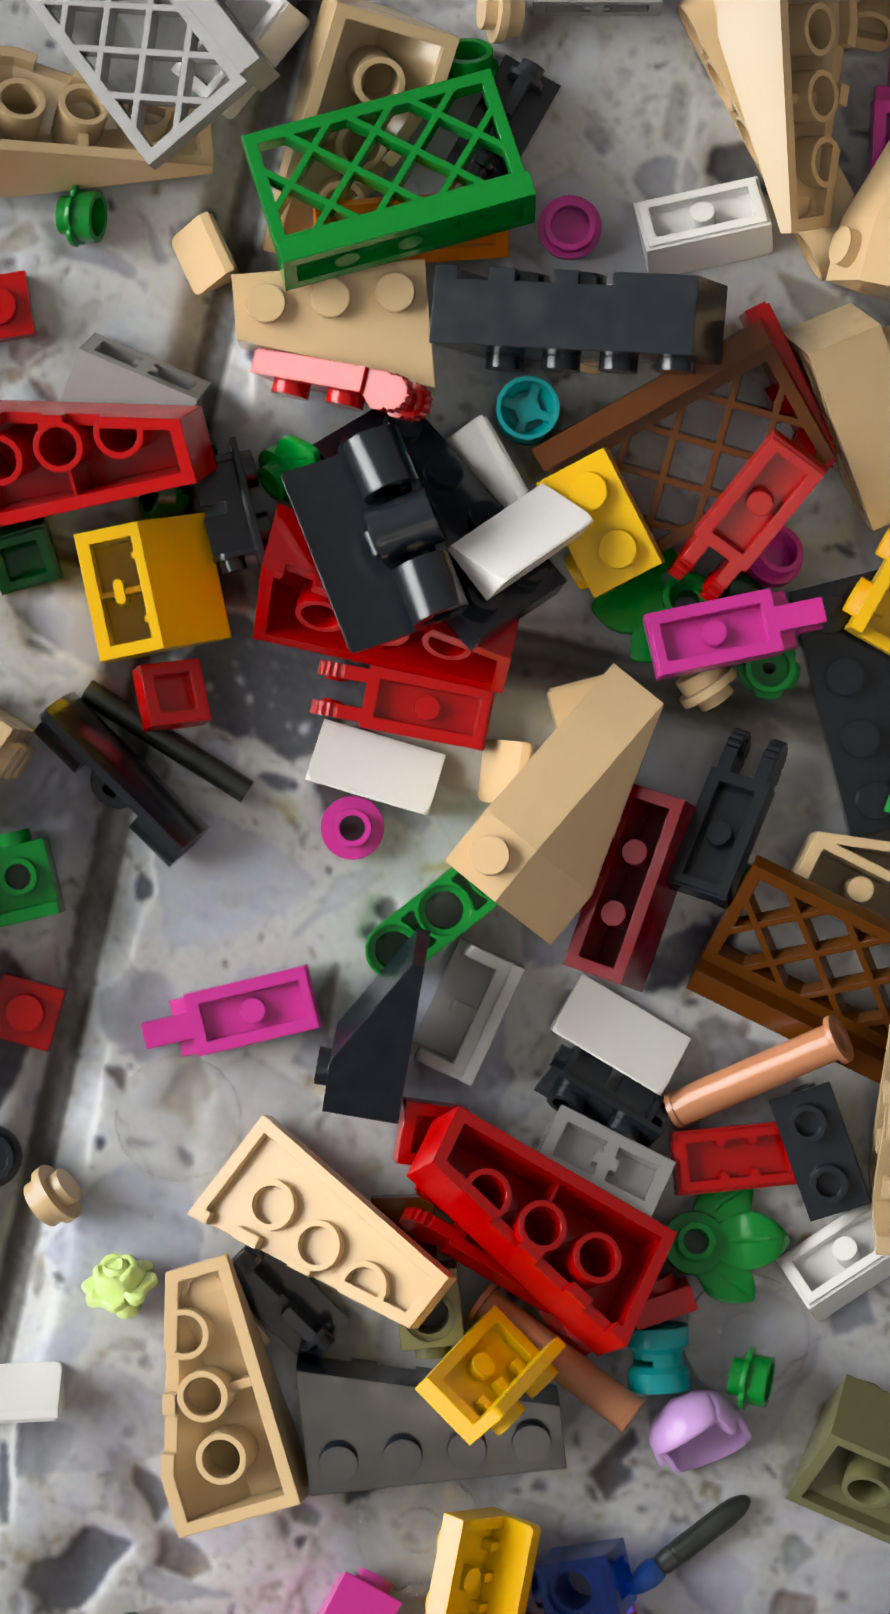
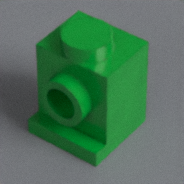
(43, 893)

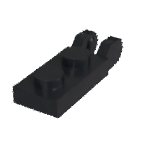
(726, 822)

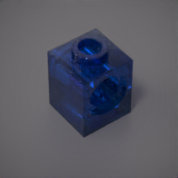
(601, 1563)

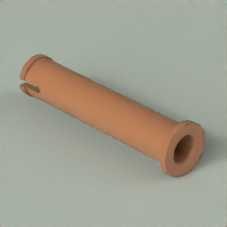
(760, 1073)
(576, 1371)

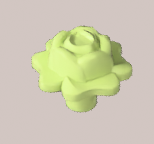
(120, 1284)

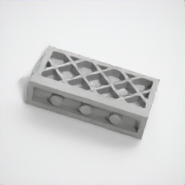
(206, 21)

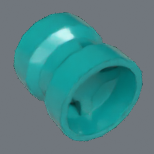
(530, 400)
(659, 1359)

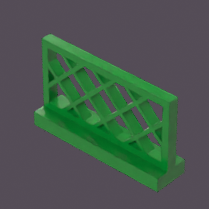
(401, 229)

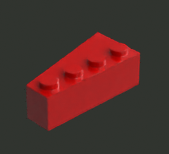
(95, 454)
(298, 614)
(546, 1226)

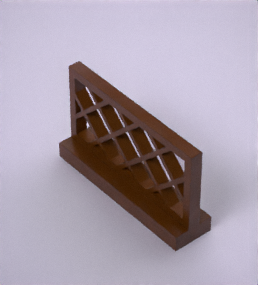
(671, 394)
(767, 995)

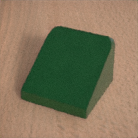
(27, 556)

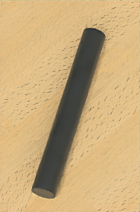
(168, 742)

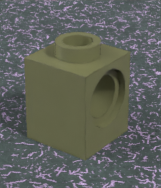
(437, 1340)

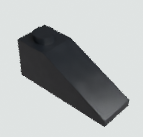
(374, 1040)

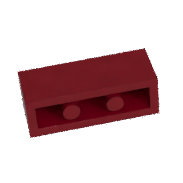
(632, 900)

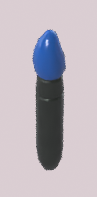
(689, 1543)

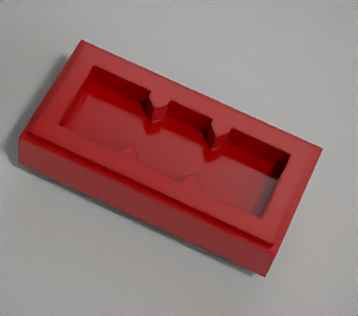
(729, 1158)

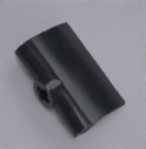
(376, 540)
(84, 738)

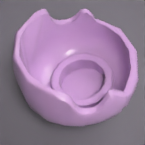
(697, 1430)

